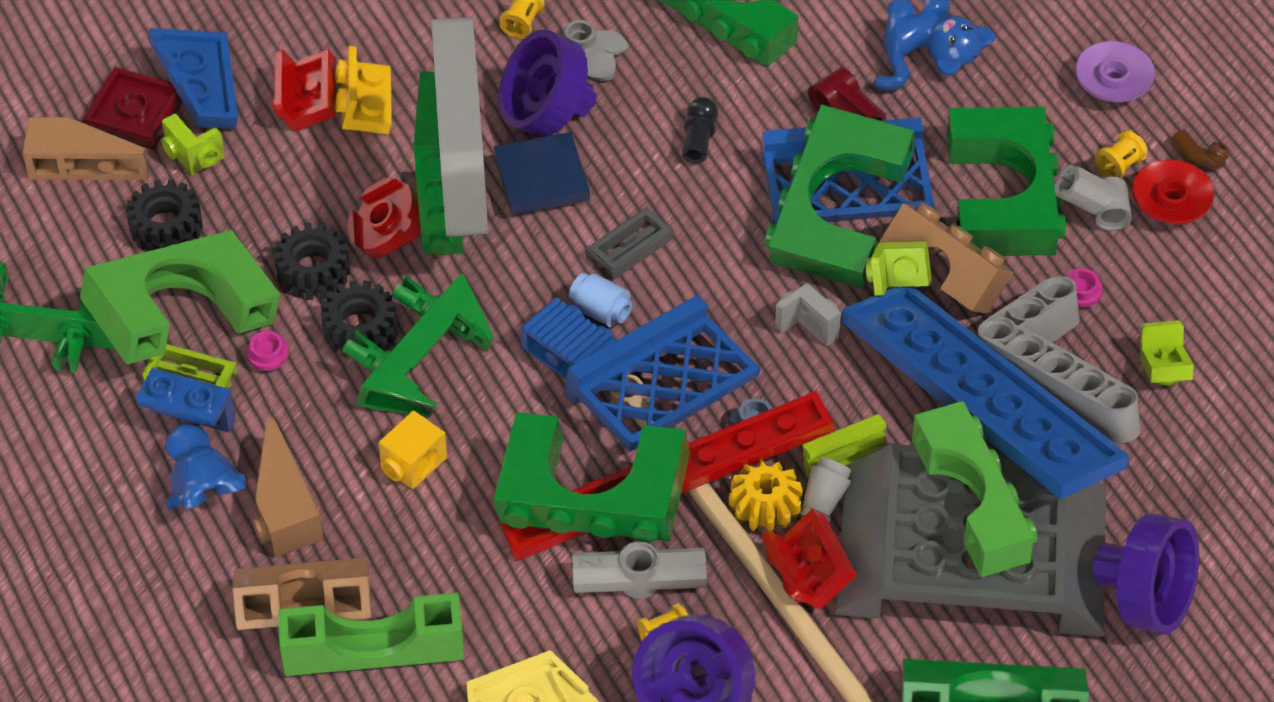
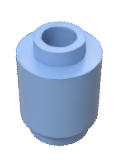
(600, 299)

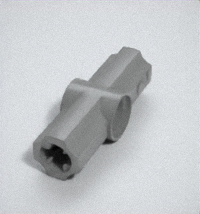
(662, 570)

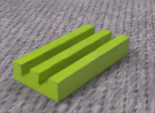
(190, 362)
(847, 443)

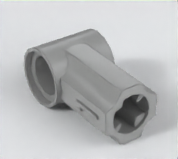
(1102, 197)

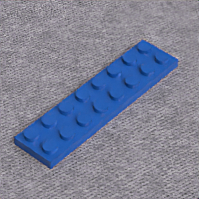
(1012, 408)

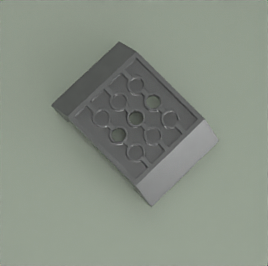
(909, 536)

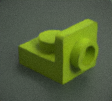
(899, 266)

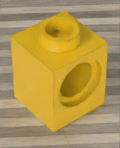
(412, 450)

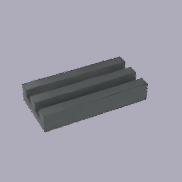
(634, 247)

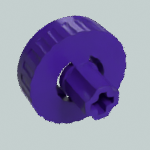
(540, 97)
(1152, 572)
(715, 662)

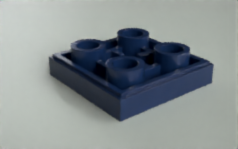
(541, 173)

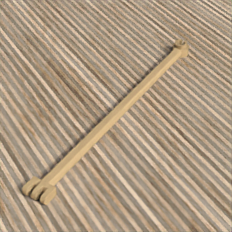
(767, 578)

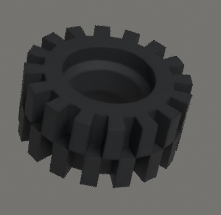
(160, 200)
(312, 243)
(358, 301)

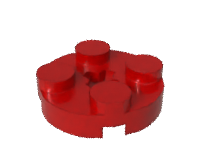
(380, 233)

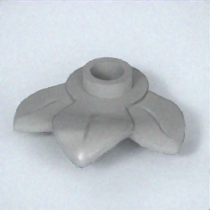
(598, 46)

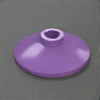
(1115, 71)

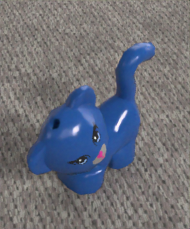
(949, 40)

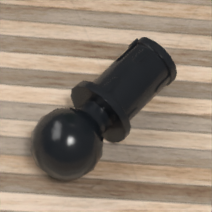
(699, 129)

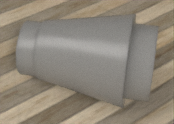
(825, 486)

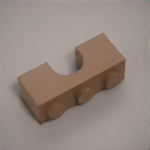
(974, 274)
(336, 584)

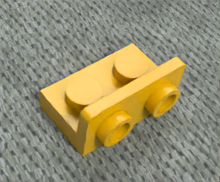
(364, 94)

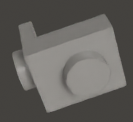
(810, 309)

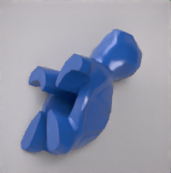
(198, 468)

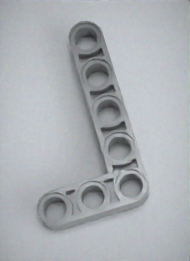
(459, 127)
(1025, 337)

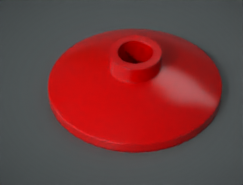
(1173, 191)

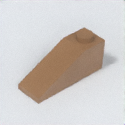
(75, 151)
(282, 500)

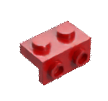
(304, 89)
(810, 560)

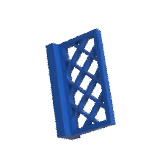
(784, 144)
(636, 354)

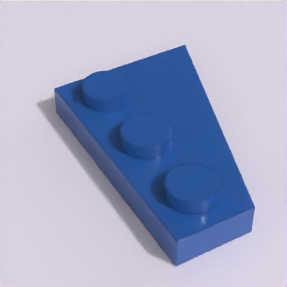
(200, 72)

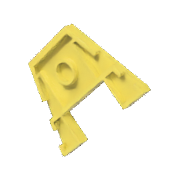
(531, 680)

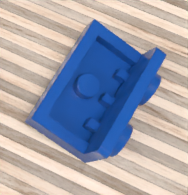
(187, 400)

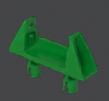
(66, 327)
(388, 386)

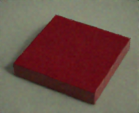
(133, 107)

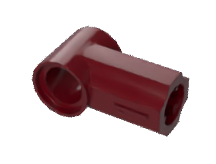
(843, 92)

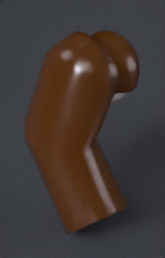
(1210, 158)

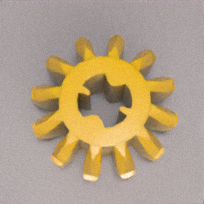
(765, 496)

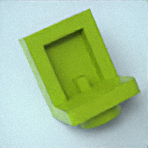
(191, 151)
(1164, 353)

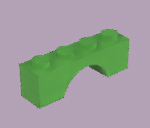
(954, 446)
(322, 642)

